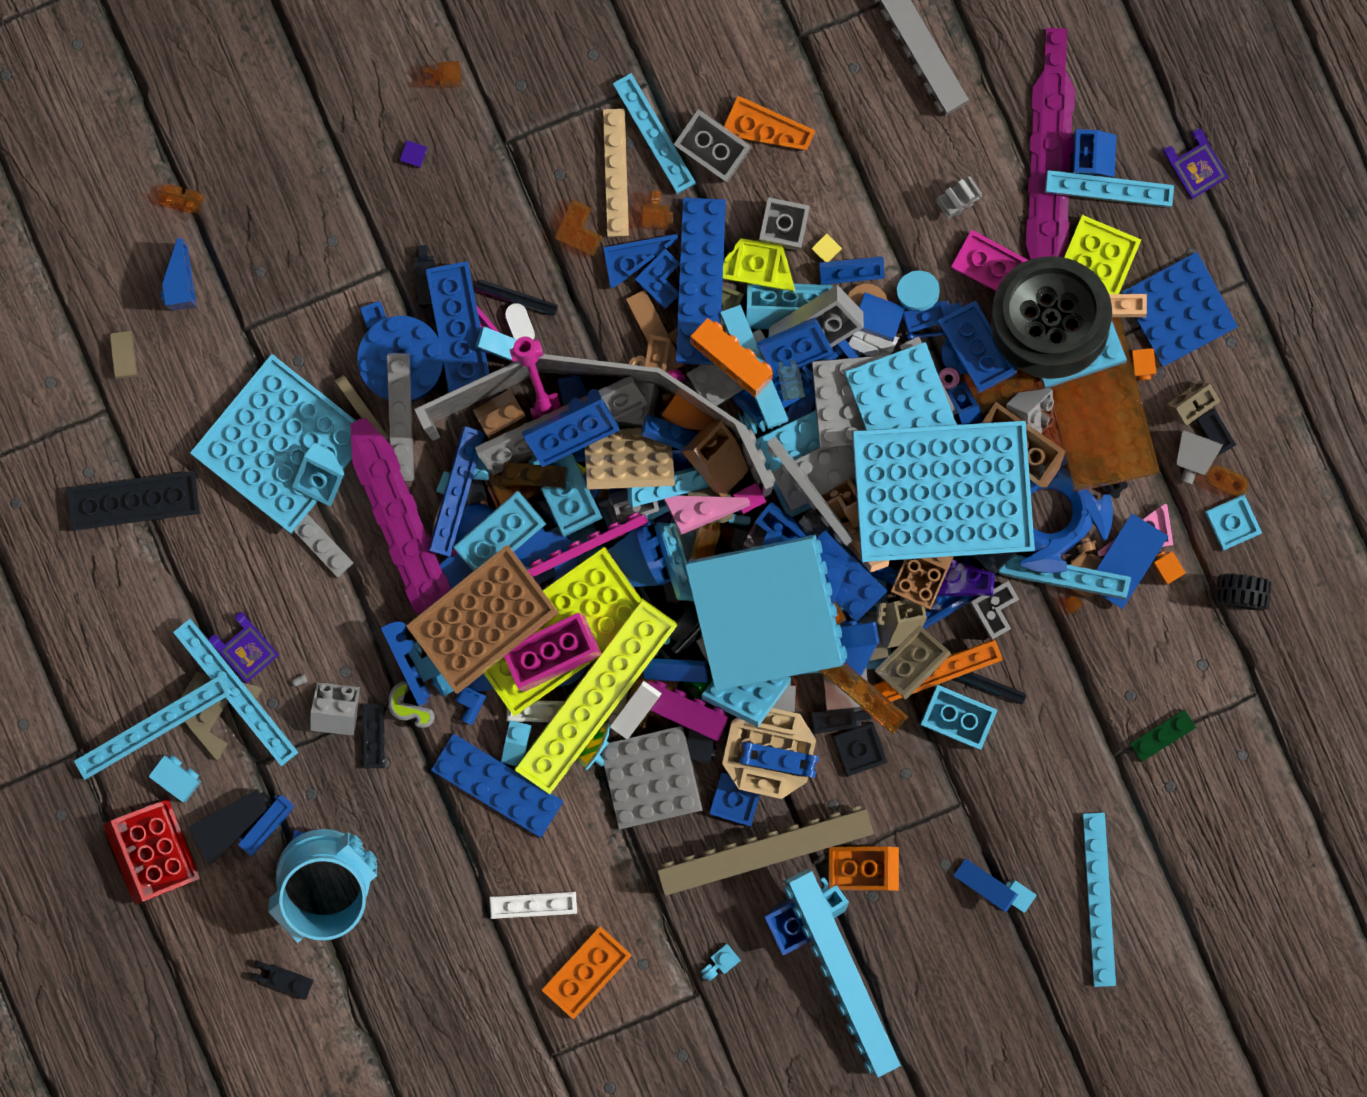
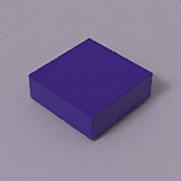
(413, 154)

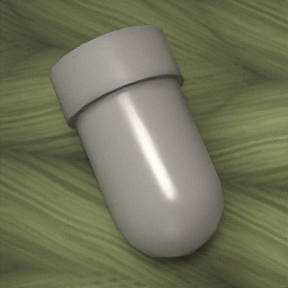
(300, 680)

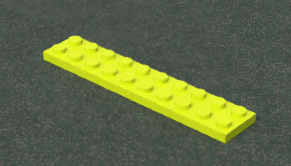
(596, 696)

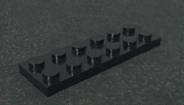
(133, 501)

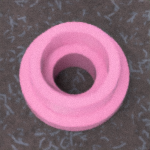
(949, 385)

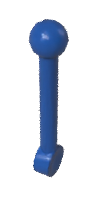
(910, 336)

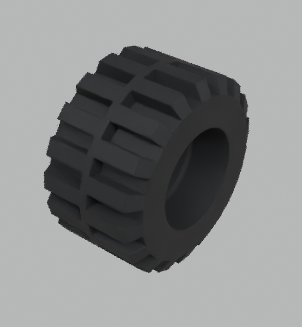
(1243, 592)

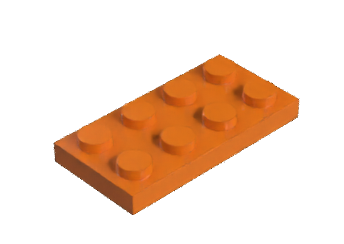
(586, 972)

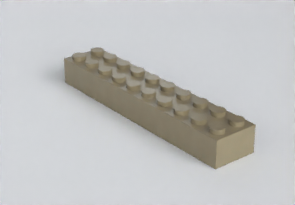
(765, 851)

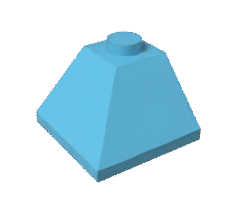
(319, 475)

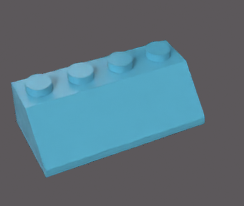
(771, 305)

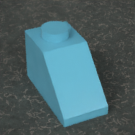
(516, 742)

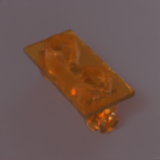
(171, 197)

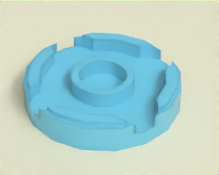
(918, 290)

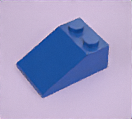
(178, 282)

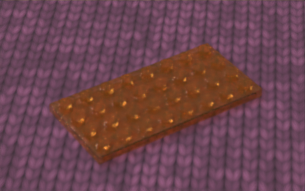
(1104, 425)

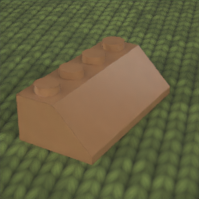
(1043, 454)

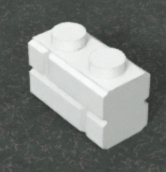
(871, 345)

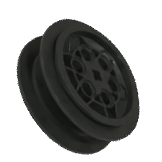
(1062, 284)

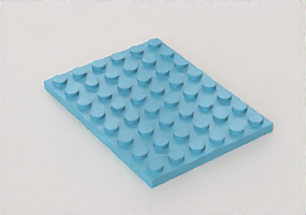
(943, 491)

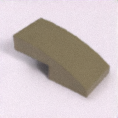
(123, 354)

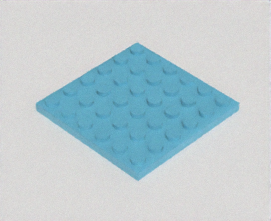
(266, 435)

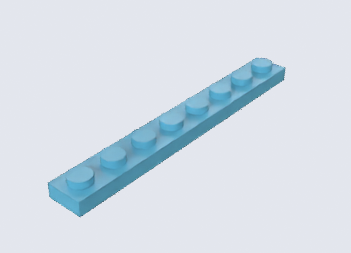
(241, 697)
(153, 727)
(1099, 899)

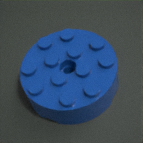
(401, 335)

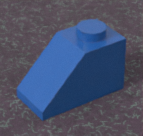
(965, 405)

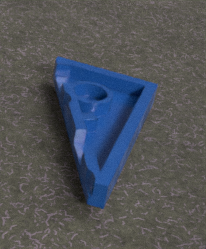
(629, 257)
(947, 604)

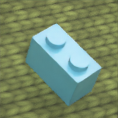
(175, 778)

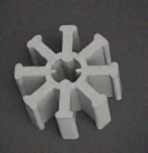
(959, 197)

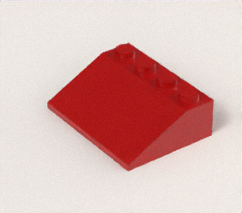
(151, 851)

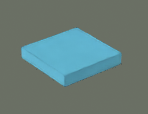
(1233, 522)

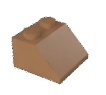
(500, 415)

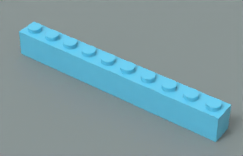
(841, 972)

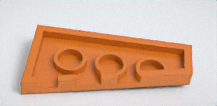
(763, 125)

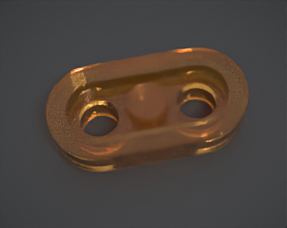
(1226, 481)

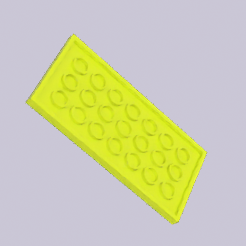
(593, 589)

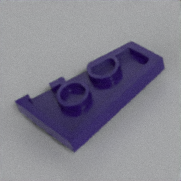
(967, 581)

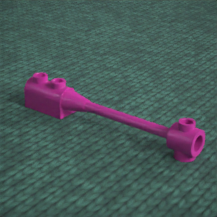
(527, 353)

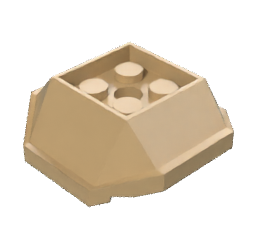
(780, 730)

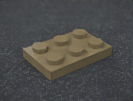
(912, 662)

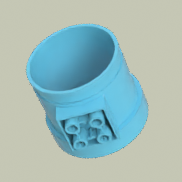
(316, 847)

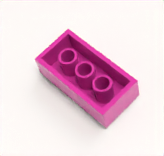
(552, 652)

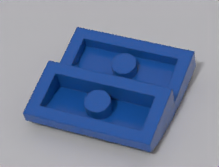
(880, 316)

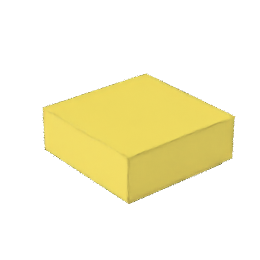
(826, 248)

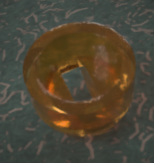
(1073, 604)

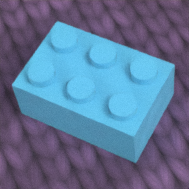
(958, 717)

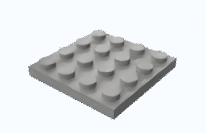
(834, 401)
(651, 777)

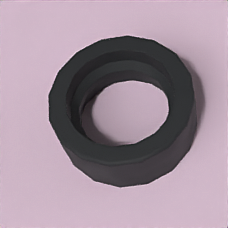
(685, 616)

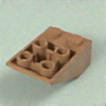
(717, 457)
(921, 579)

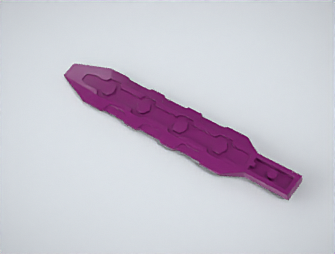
(1050, 150)
(397, 516)

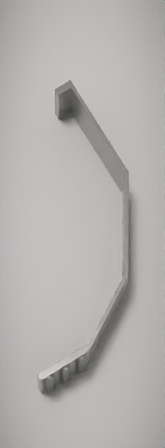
(599, 370)

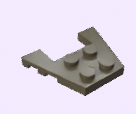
(204, 721)

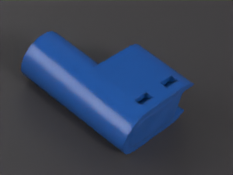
(473, 701)

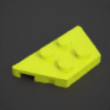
(758, 265)

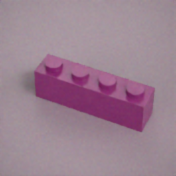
(688, 712)

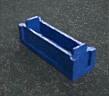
(266, 825)

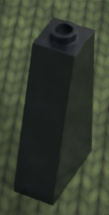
(224, 827)

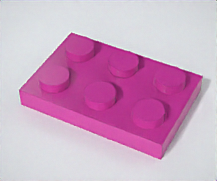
(985, 260)

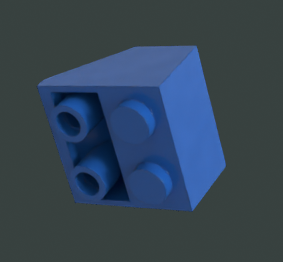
(1094, 153)

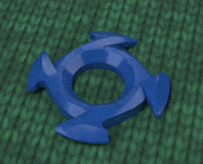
(1085, 513)

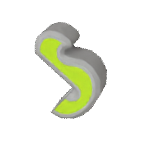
(405, 711)

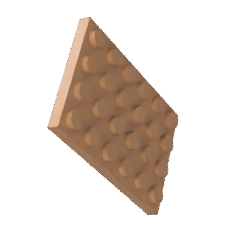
(482, 619)

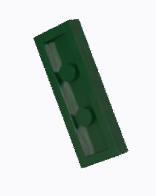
(1162, 735)

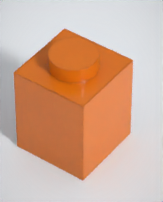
(1143, 363)
(1168, 567)

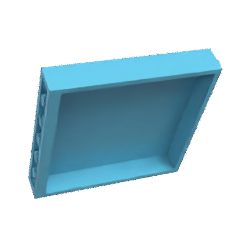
(766, 612)

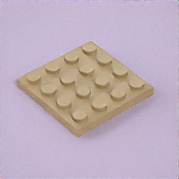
(628, 462)

